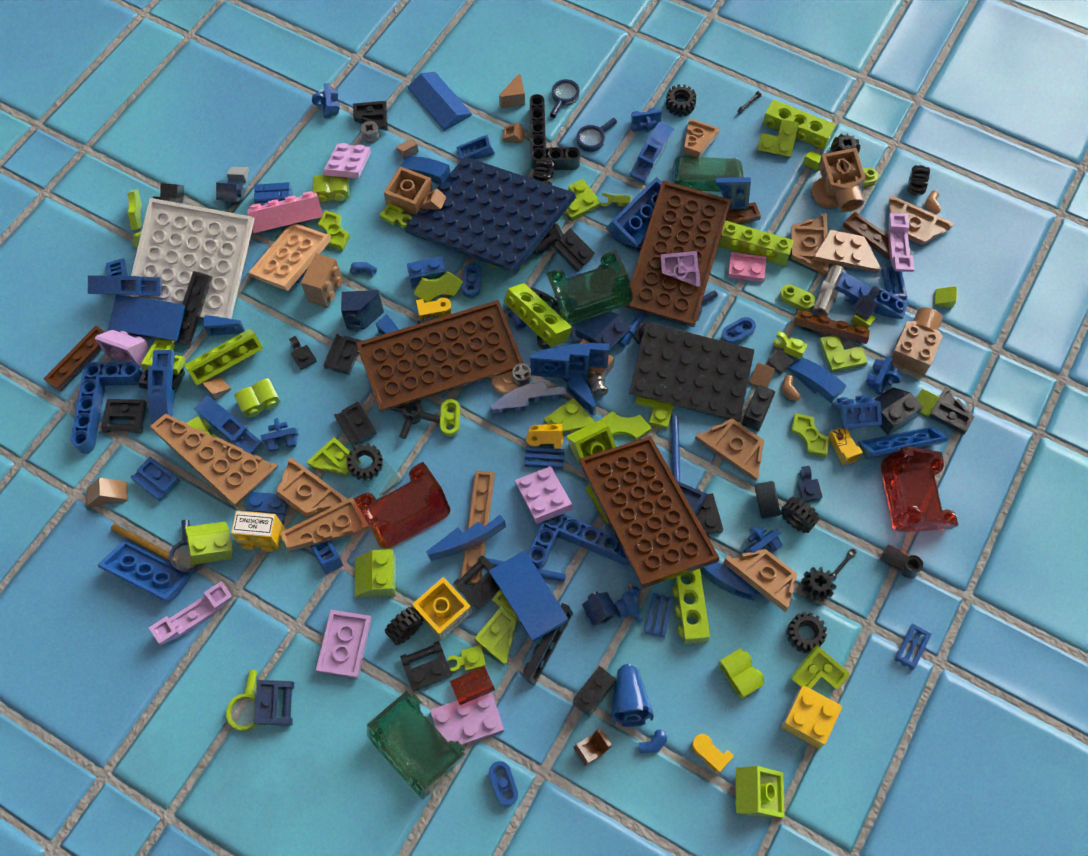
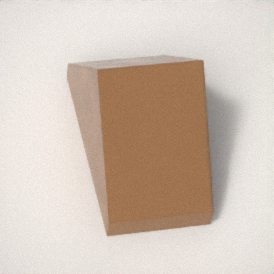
(513, 94)
(106, 491)

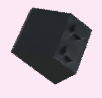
(897, 409)

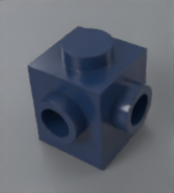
(229, 191)
(599, 608)

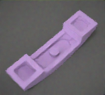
(898, 242)
(191, 616)

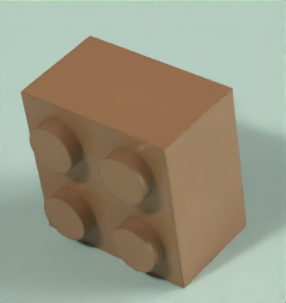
(408, 190)
(322, 280)

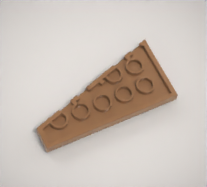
(217, 461)

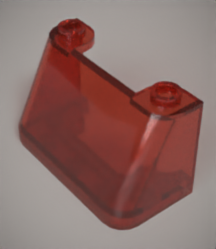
(914, 492)
(405, 509)

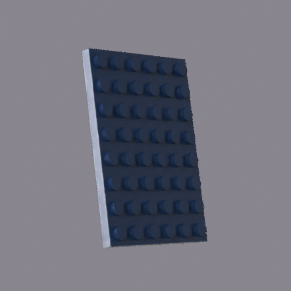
(492, 214)

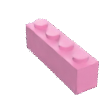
(285, 212)

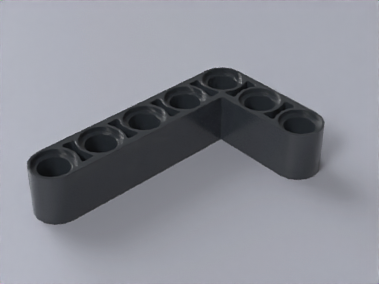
(563, 157)

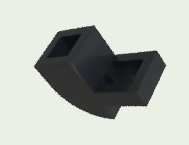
(171, 193)

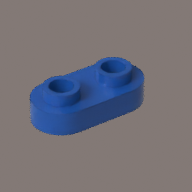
(471, 281)
(736, 330)
(504, 783)

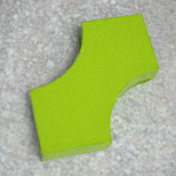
(134, 210)
(331, 224)
(430, 288)
(633, 427)
(815, 442)

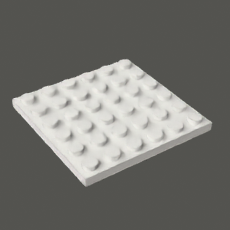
(191, 239)

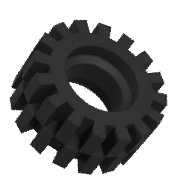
(680, 93)
(362, 450)
(799, 514)
(814, 623)
(404, 625)

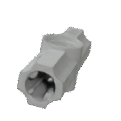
(827, 293)

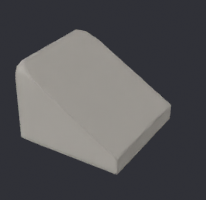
(238, 174)

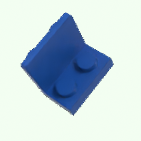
(858, 412)

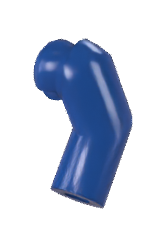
(356, 266)
(655, 744)

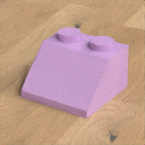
(123, 346)

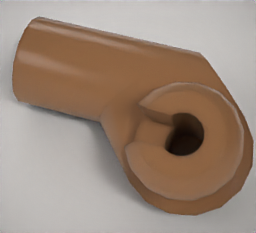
(932, 204)
(788, 390)

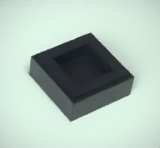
(780, 362)

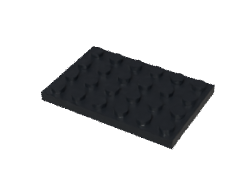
(691, 371)

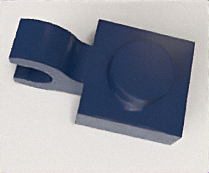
(866, 305)
(808, 488)

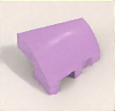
(681, 266)

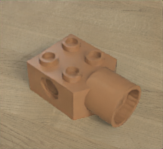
(843, 178)
(919, 341)

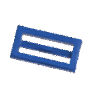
(903, 295)
(539, 451)
(662, 598)
(905, 661)

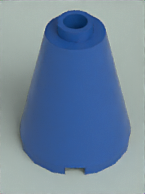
(630, 699)

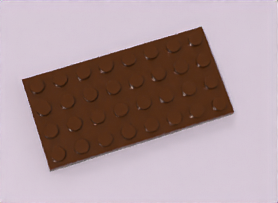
(679, 223)
(439, 355)
(648, 512)

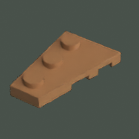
(699, 137)

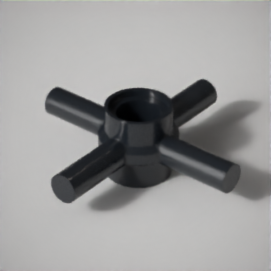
(414, 418)

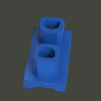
(325, 99)
(645, 120)
(887, 375)
(288, 434)
(770, 539)

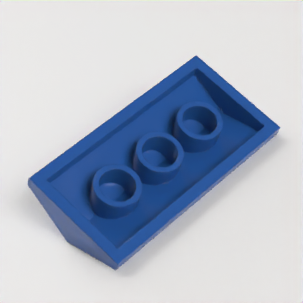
(438, 100)
(892, 443)
(144, 571)

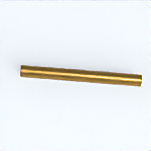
(140, 541)

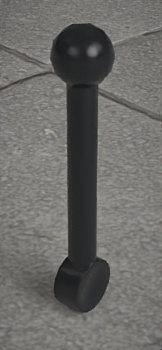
(758, 94)
(851, 553)

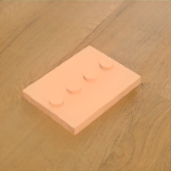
(289, 256)

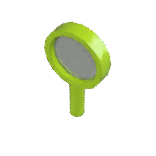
(241, 708)

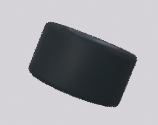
(767, 499)

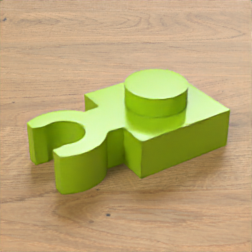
(394, 215)
(471, 659)

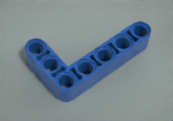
(95, 398)
(577, 538)

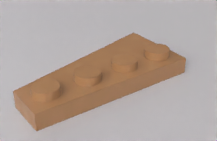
(328, 525)

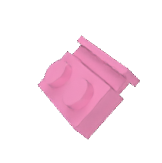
(747, 267)

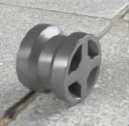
(370, 132)
(521, 370)
(597, 386)

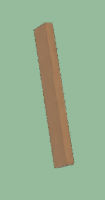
(479, 511)

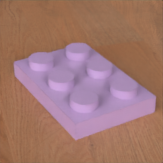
(347, 161)
(543, 495)
(344, 644)
(468, 721)

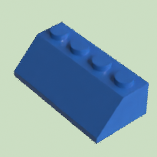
(633, 221)

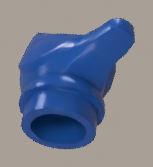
(629, 604)

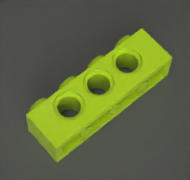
(810, 127)
(755, 242)
(537, 314)
(223, 356)
(700, 631)

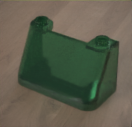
(703, 171)
(592, 291)
(413, 744)

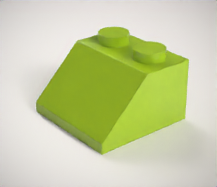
(591, 440)
(209, 543)
(375, 574)
(759, 792)

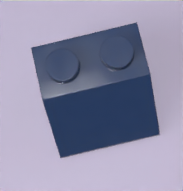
(360, 308)
(603, 328)

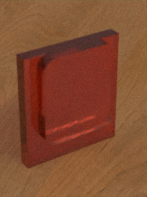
(472, 685)

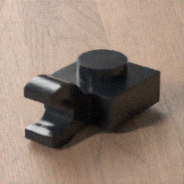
(301, 355)

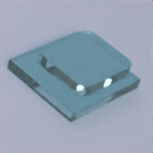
(383, 482)

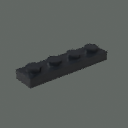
(193, 302)
(544, 650)

